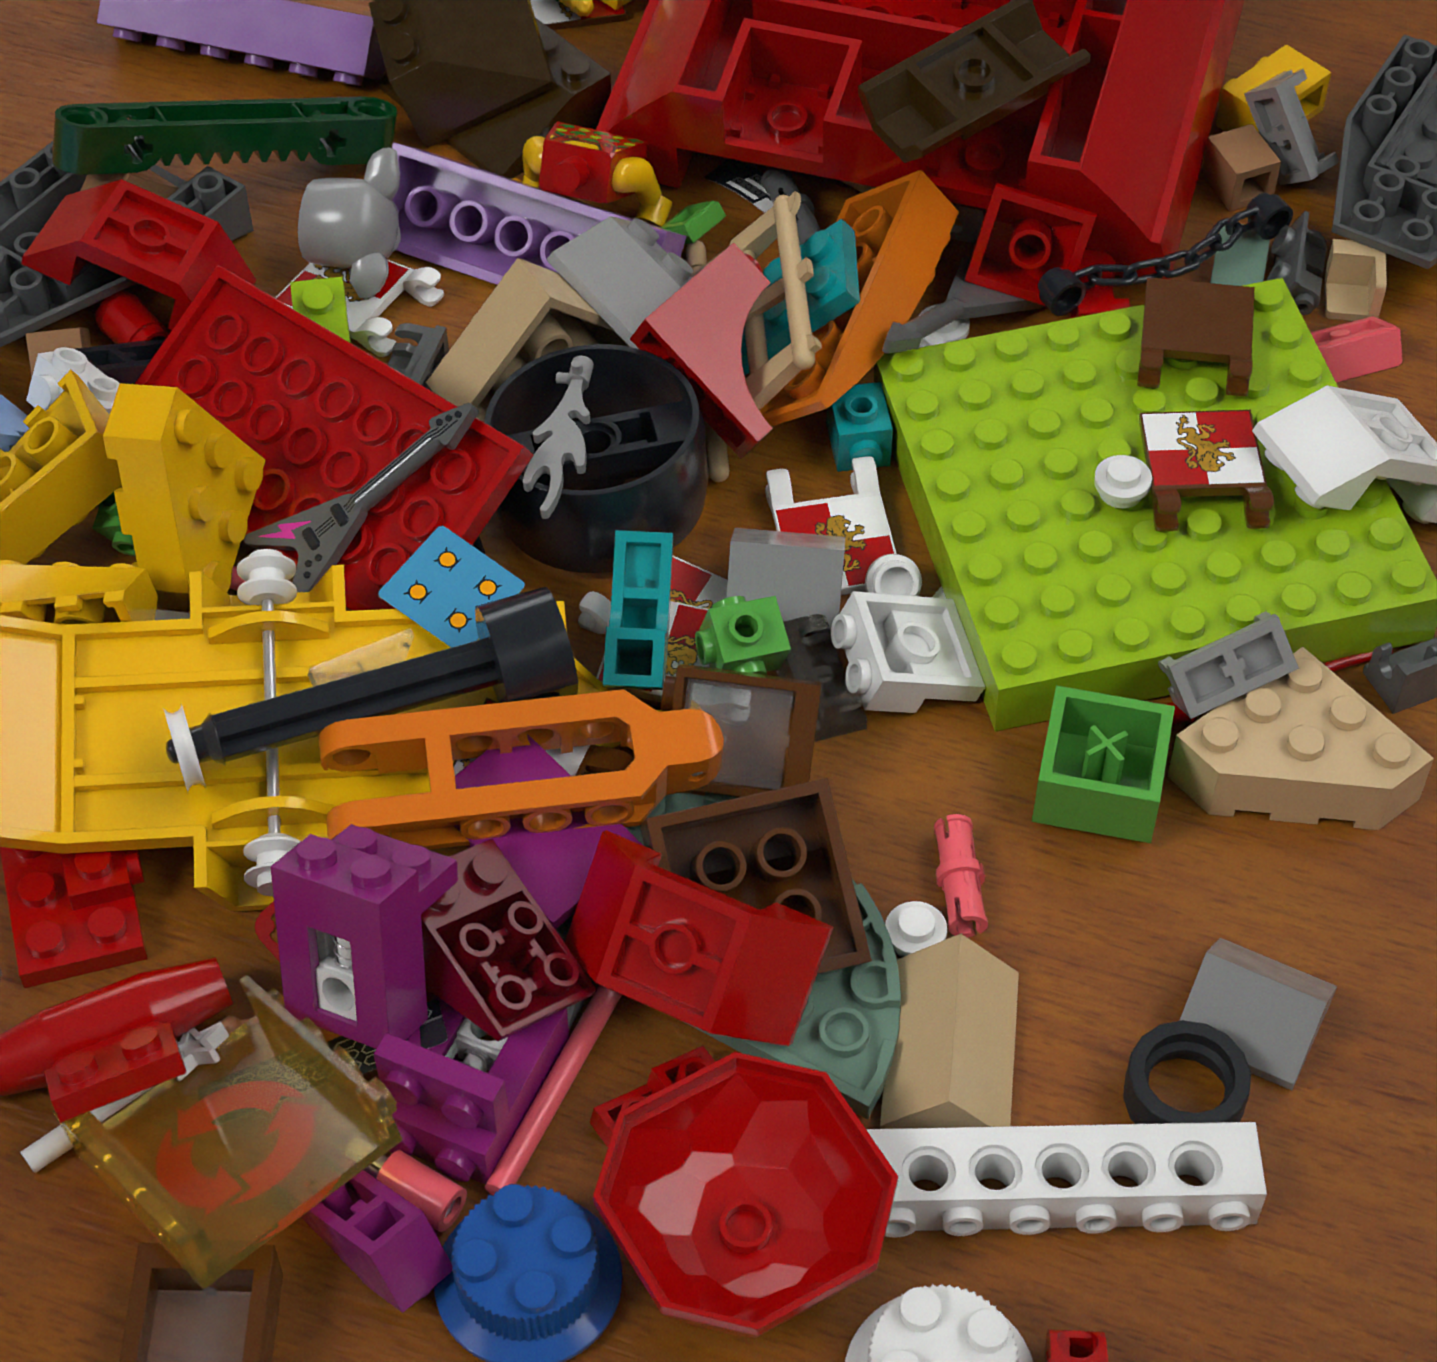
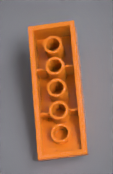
(897, 248)

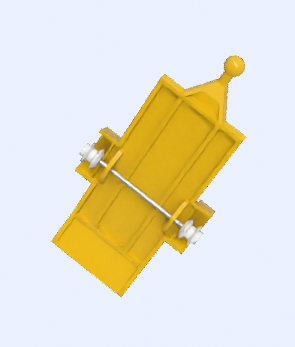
(91, 730)

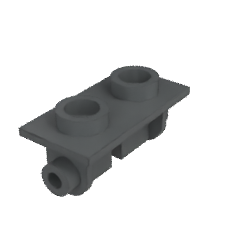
(1300, 262)

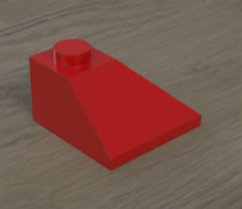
(1024, 240)

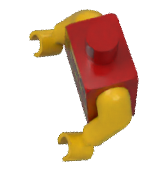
(595, 168)

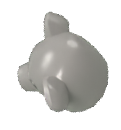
(354, 222)

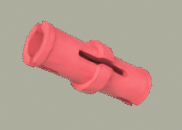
(960, 875)

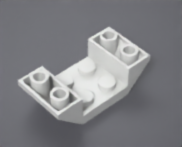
(1345, 440)

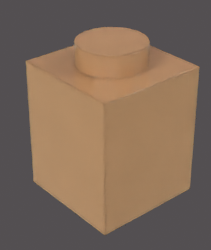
(1240, 166)

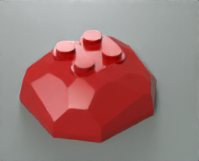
(745, 1194)

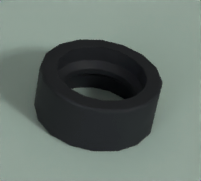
(1189, 1042)

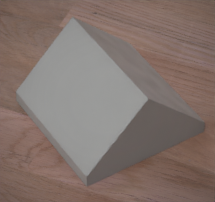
(795, 567)
(1261, 1007)

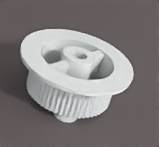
(937, 1327)

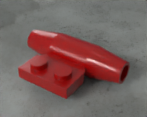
(111, 1037)

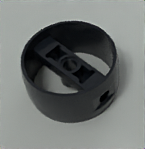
(640, 426)

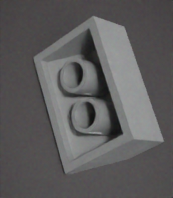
(621, 272)

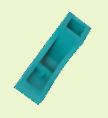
(639, 611)

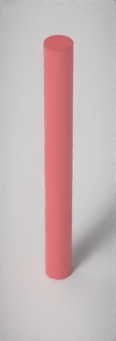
(553, 1090)

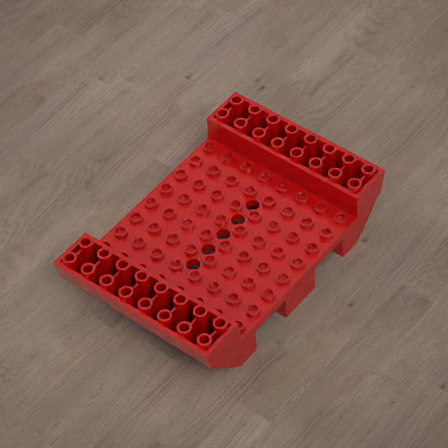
(784, 79)

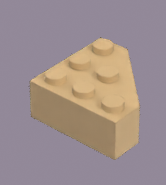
(520, 321)
(1301, 754)

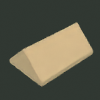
(953, 1039)

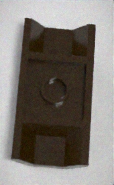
(966, 81)

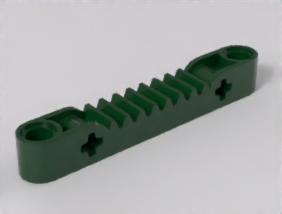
(99, 135)

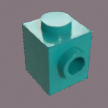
(857, 433)

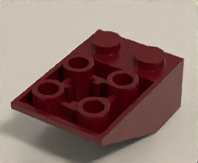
(496, 950)

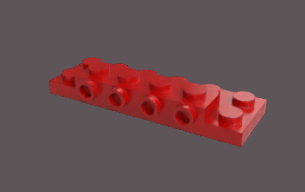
(73, 912)

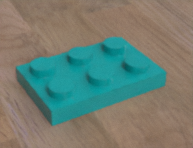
(828, 292)

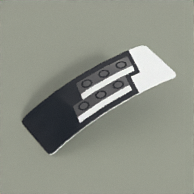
(743, 181)

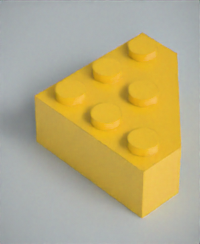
(181, 488)

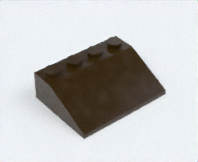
(576, 99)

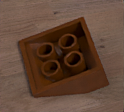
(769, 851)

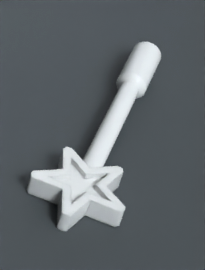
(195, 1048)

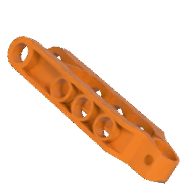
(664, 745)

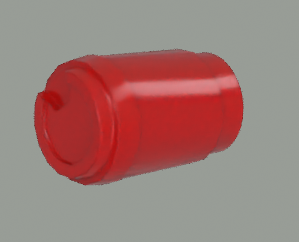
(128, 319)

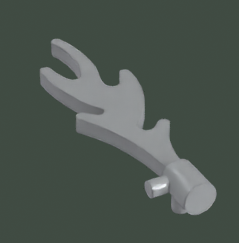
(561, 435)

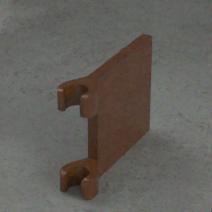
(1200, 325)

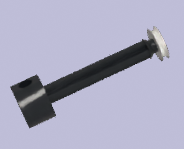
(518, 652)

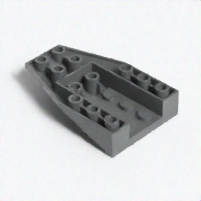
(1391, 159)
(28, 201)

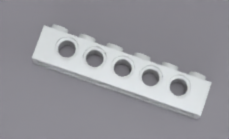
(1086, 1156)

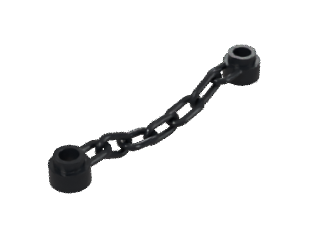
(1064, 291)

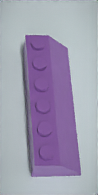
(261, 29)
(486, 220)

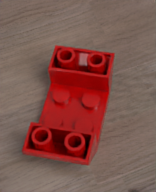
(136, 238)
(694, 947)

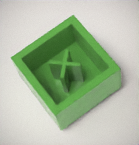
(1103, 764)

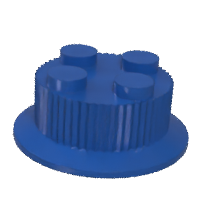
(529, 1278)

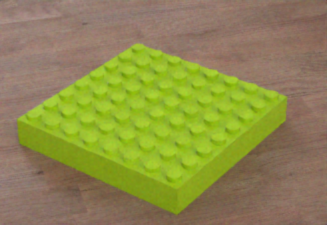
(1087, 595)

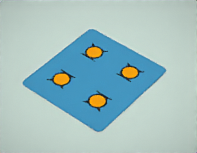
(445, 584)

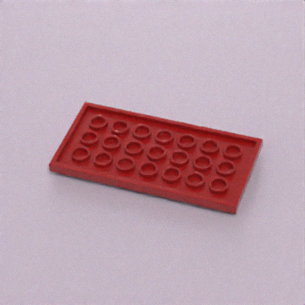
(328, 425)

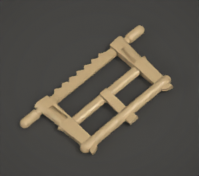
(766, 375)

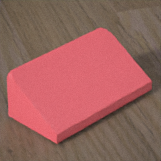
(1359, 347)

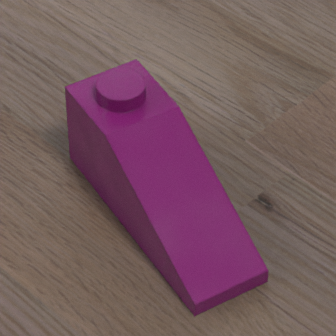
(381, 1239)

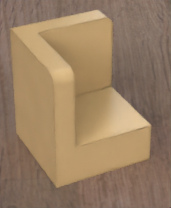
(1354, 281)

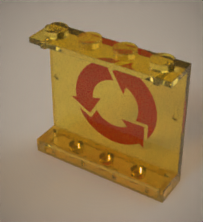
(242, 1140)

